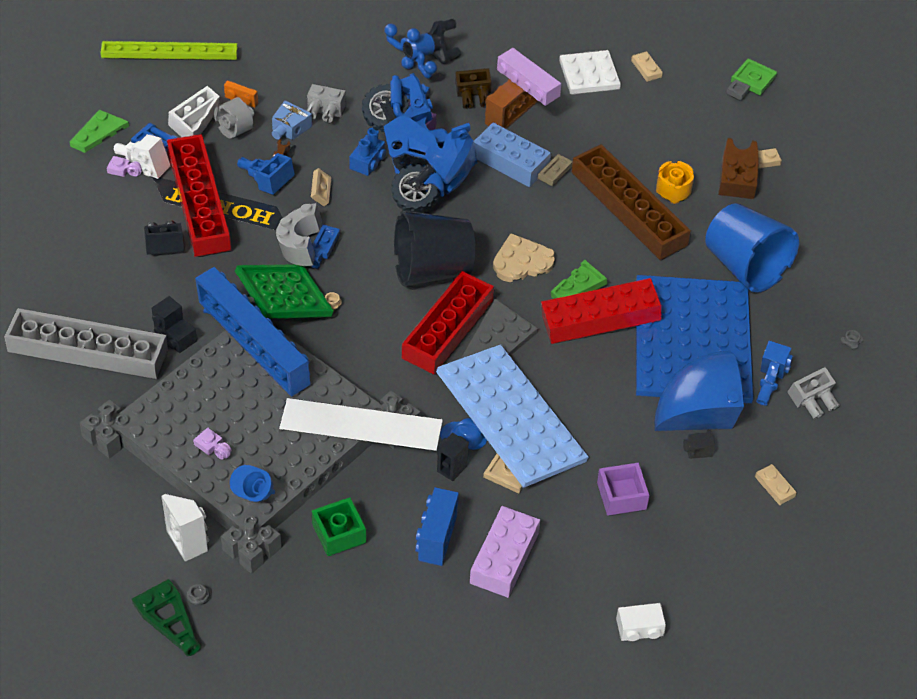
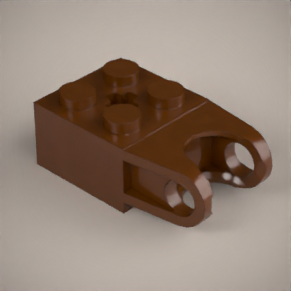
(739, 171)

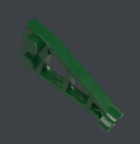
(159, 597)

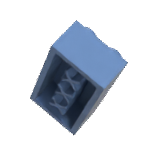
(511, 154)

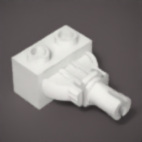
(148, 152)

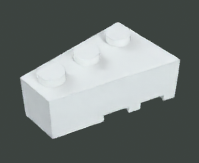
(194, 114)

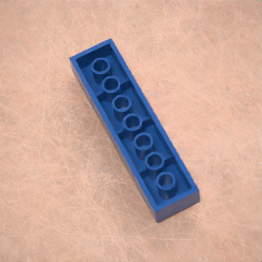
(253, 331)

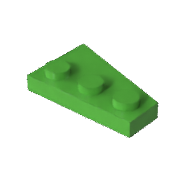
(97, 129)
(582, 280)

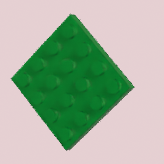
(283, 291)

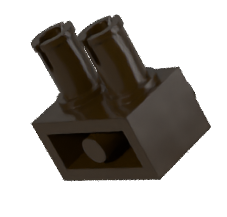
(473, 83)

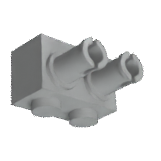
(326, 101)
(811, 387)

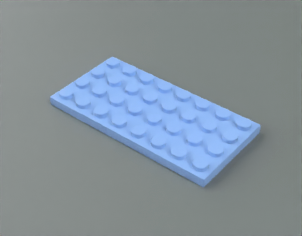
(512, 415)

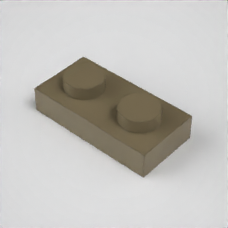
(555, 170)

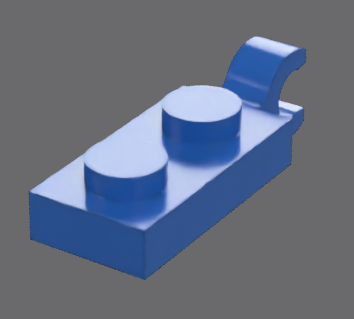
(324, 243)

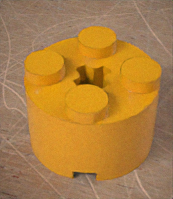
(675, 181)

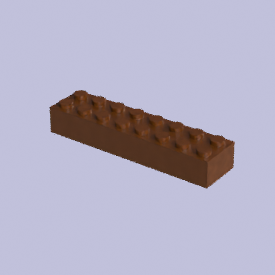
(631, 201)

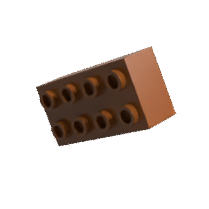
(507, 104)

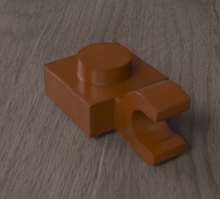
(282, 149)

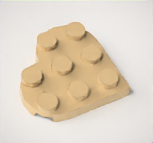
(522, 258)

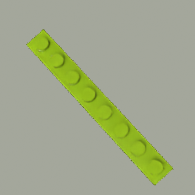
(169, 50)

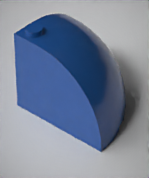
(702, 395)

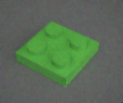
(755, 76)

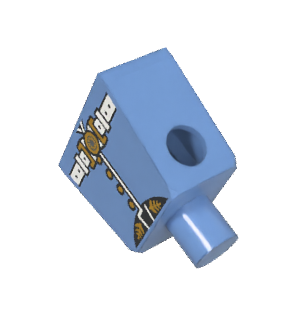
(290, 121)

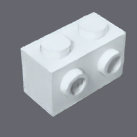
(640, 622)

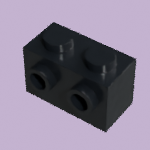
(452, 456)

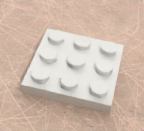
(589, 72)

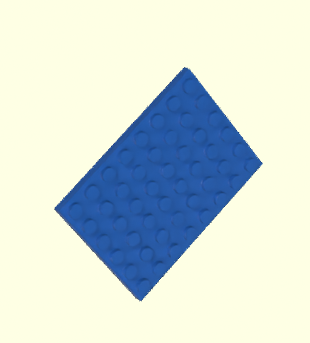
(694, 322)

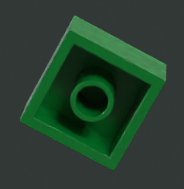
(338, 526)

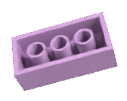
(504, 551)

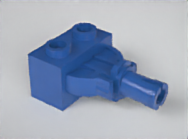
(269, 173)
(775, 363)

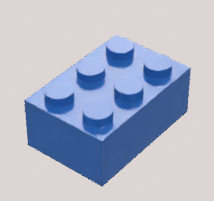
(437, 526)

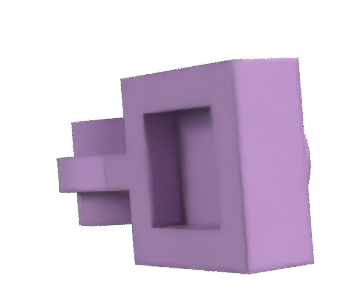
(120, 166)
(209, 441)

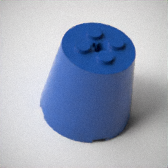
(752, 246)

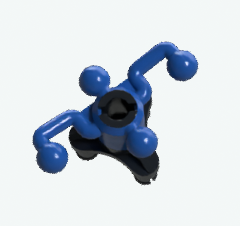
(419, 45)

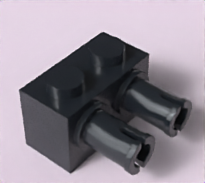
(163, 238)

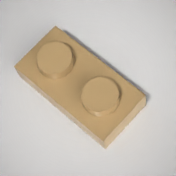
(646, 66)
(768, 158)
(321, 187)
(775, 484)

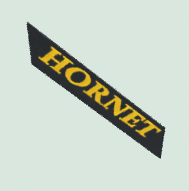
(233, 206)

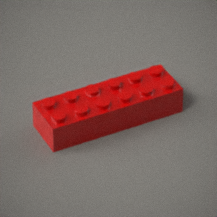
(601, 310)
(447, 322)

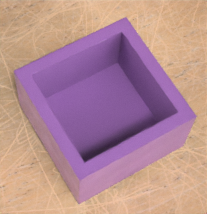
(622, 489)

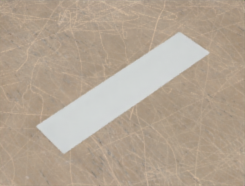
(361, 424)

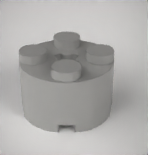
(234, 117)

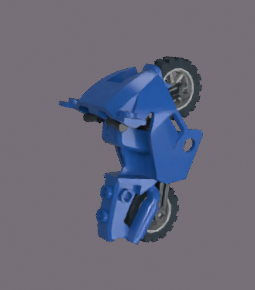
(426, 158)

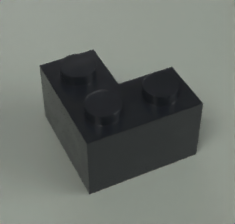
(169, 321)

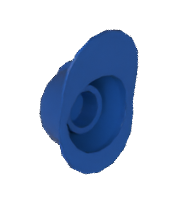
(466, 429)
(251, 483)

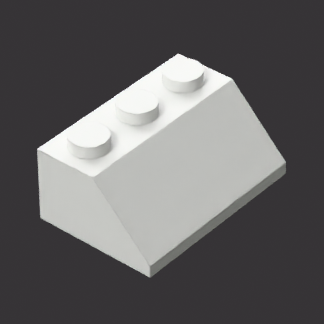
(185, 525)

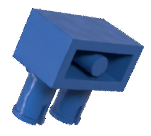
(367, 153)

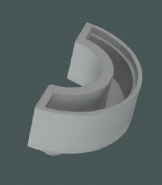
(293, 234)

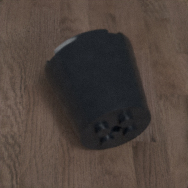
(432, 247)

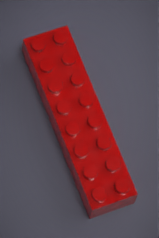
(198, 195)

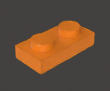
(247, 95)

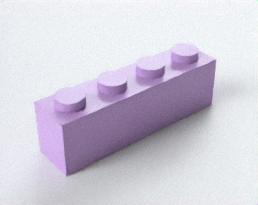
(529, 76)

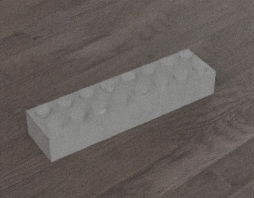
(86, 343)

